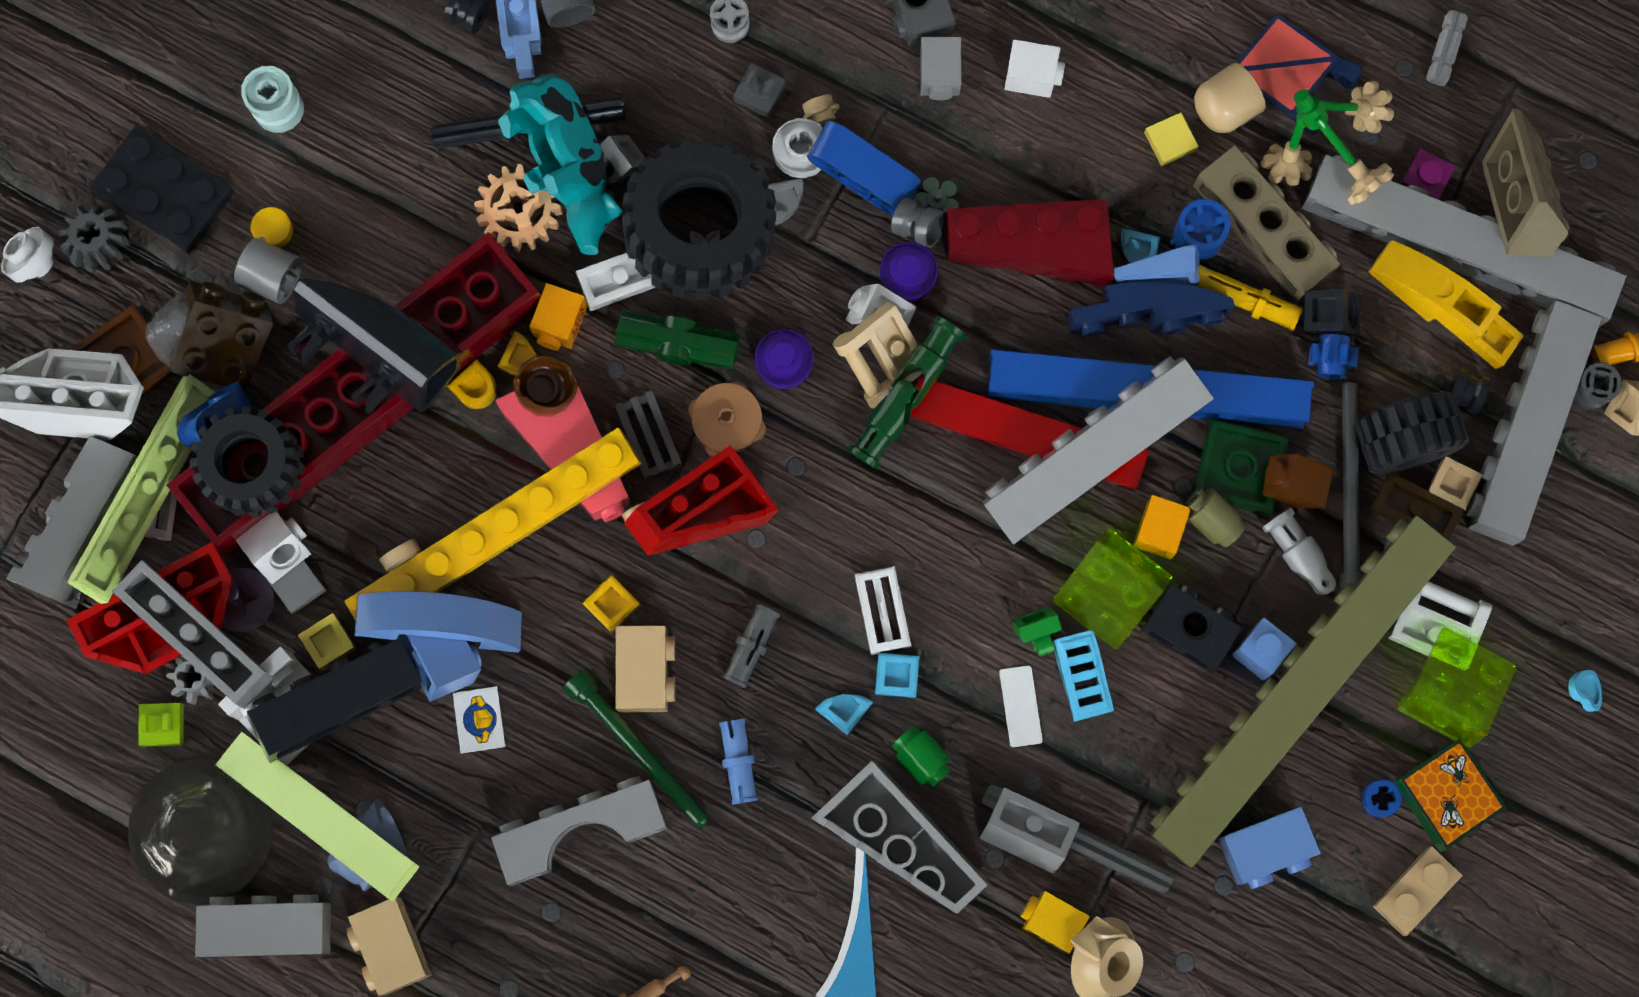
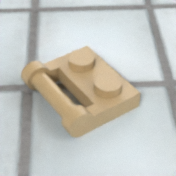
(889, 342)

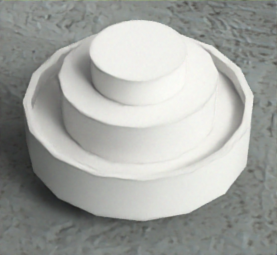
(792, 146)
(28, 255)

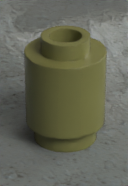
(1215, 517)

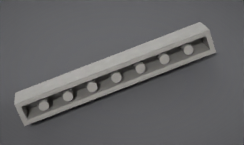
(1463, 241)

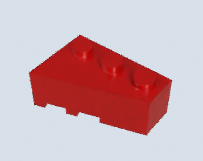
(702, 505)

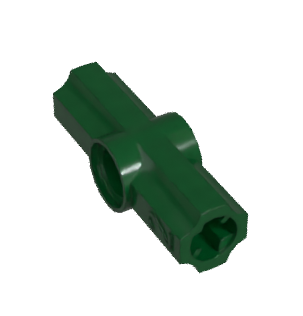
(677, 340)

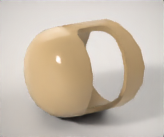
(1229, 99)

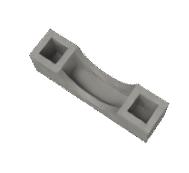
(529, 848)

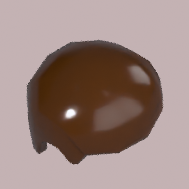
(545, 386)

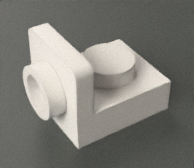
(872, 297)

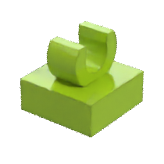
(161, 724)

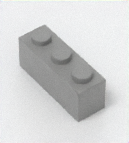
(263, 927)

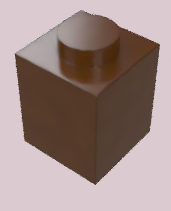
(1297, 481)

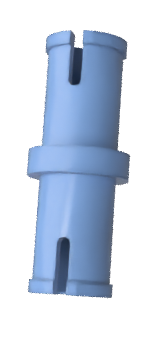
(738, 761)

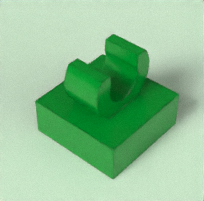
(1036, 628)

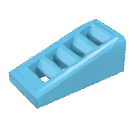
(1093, 656)

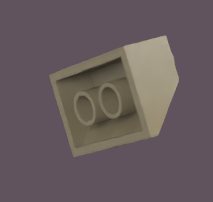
(1524, 190)

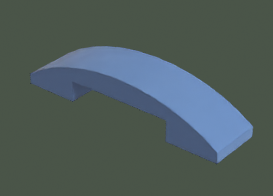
(438, 616)

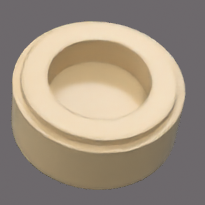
(400, 555)

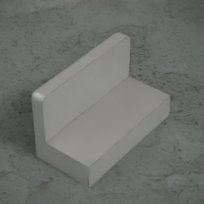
(1030, 831)

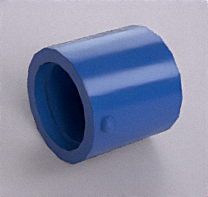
(1202, 224)

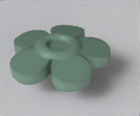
(936, 197)

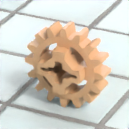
(504, 213)

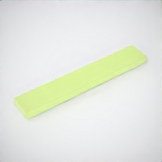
(138, 497)
(318, 817)

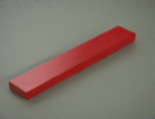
(1006, 426)

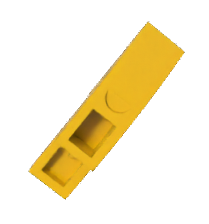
(1449, 298)

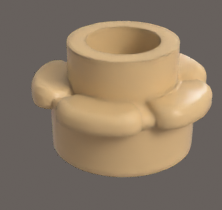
(820, 109)

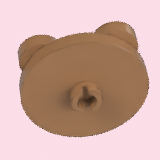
(726, 417)

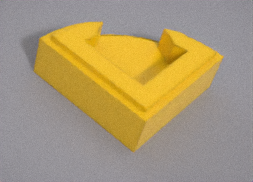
(516, 353)

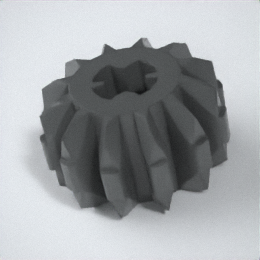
(85, 228)

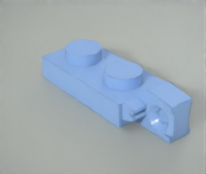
(520, 33)

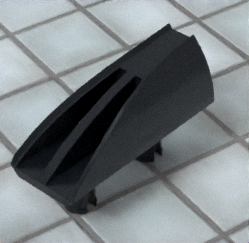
(380, 338)

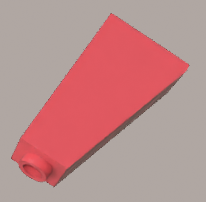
(559, 439)

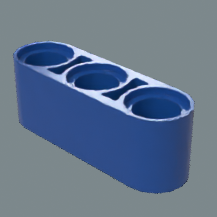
(862, 167)

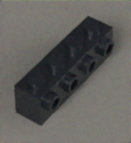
(334, 699)

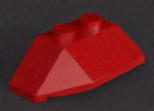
(122, 638)

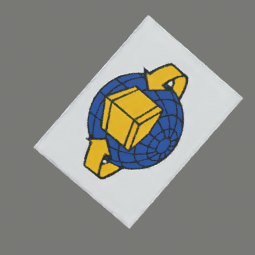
(478, 720)

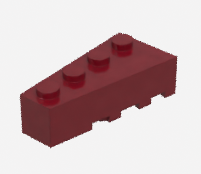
(1038, 238)

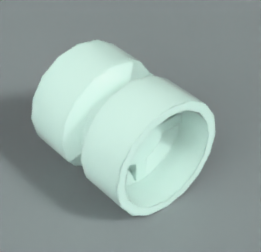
(272, 99)

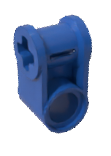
(217, 403)

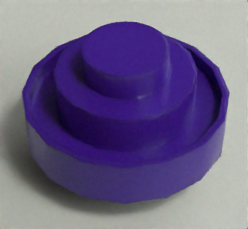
(909, 271)
(784, 359)

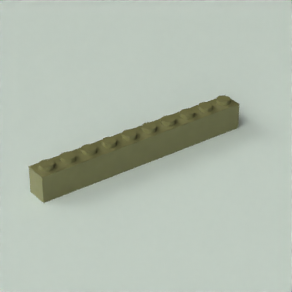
(1301, 691)

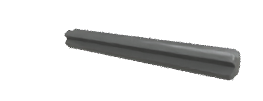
(1107, 853)

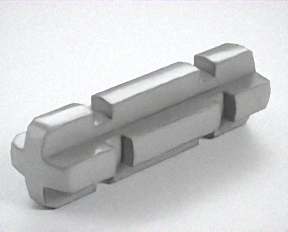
(1446, 48)

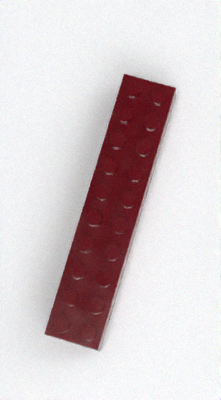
(466, 302)

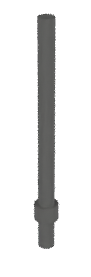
(1350, 464)

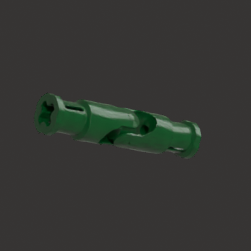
(895, 409)

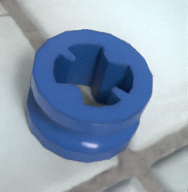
(1389, 808)

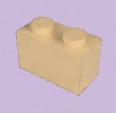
(643, 669)
(388, 947)

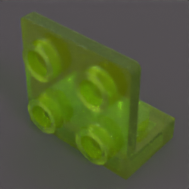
(1112, 588)
(1458, 688)

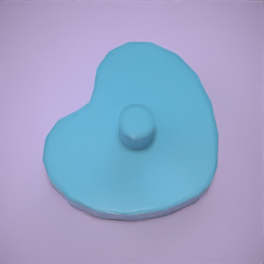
(1586, 688)

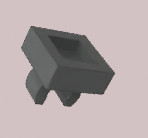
(759, 90)

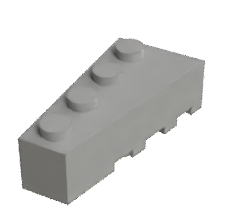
(73, 521)
(897, 833)

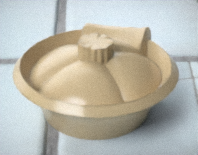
(1105, 959)

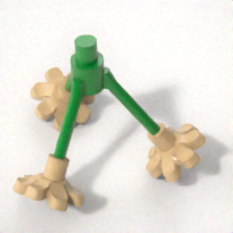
(1366, 107)

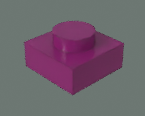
(1428, 173)

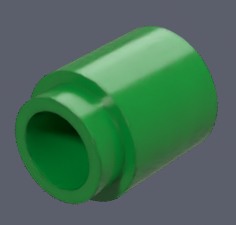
(922, 756)

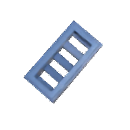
(1171, 266)

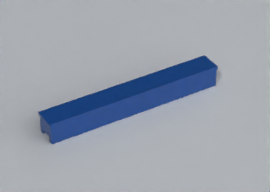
(1099, 382)

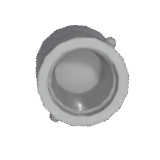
(267, 270)

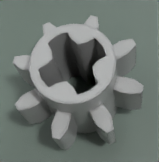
(193, 690)

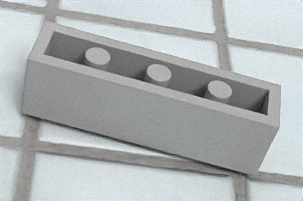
(192, 634)

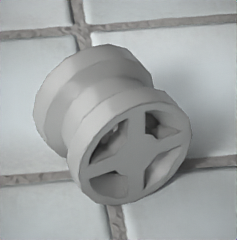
(729, 12)

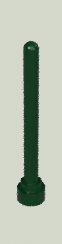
(585, 690)

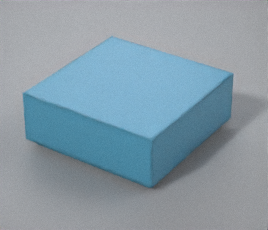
(897, 675)

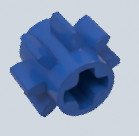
(1333, 356)

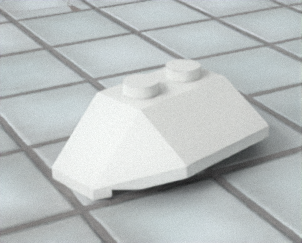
(70, 393)

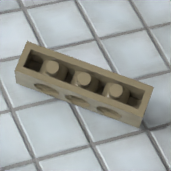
(1267, 244)

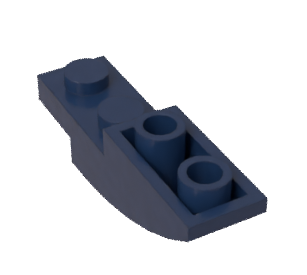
(1164, 304)

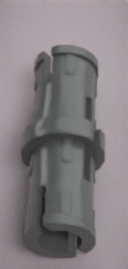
(751, 645)

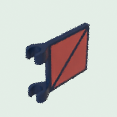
(1290, 60)

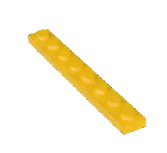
(511, 519)

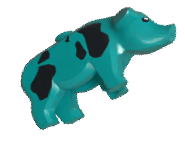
(566, 154)

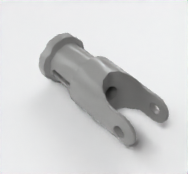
(1301, 554)

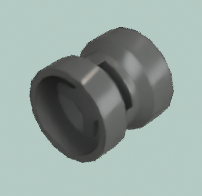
(918, 222)
(1590, 392)

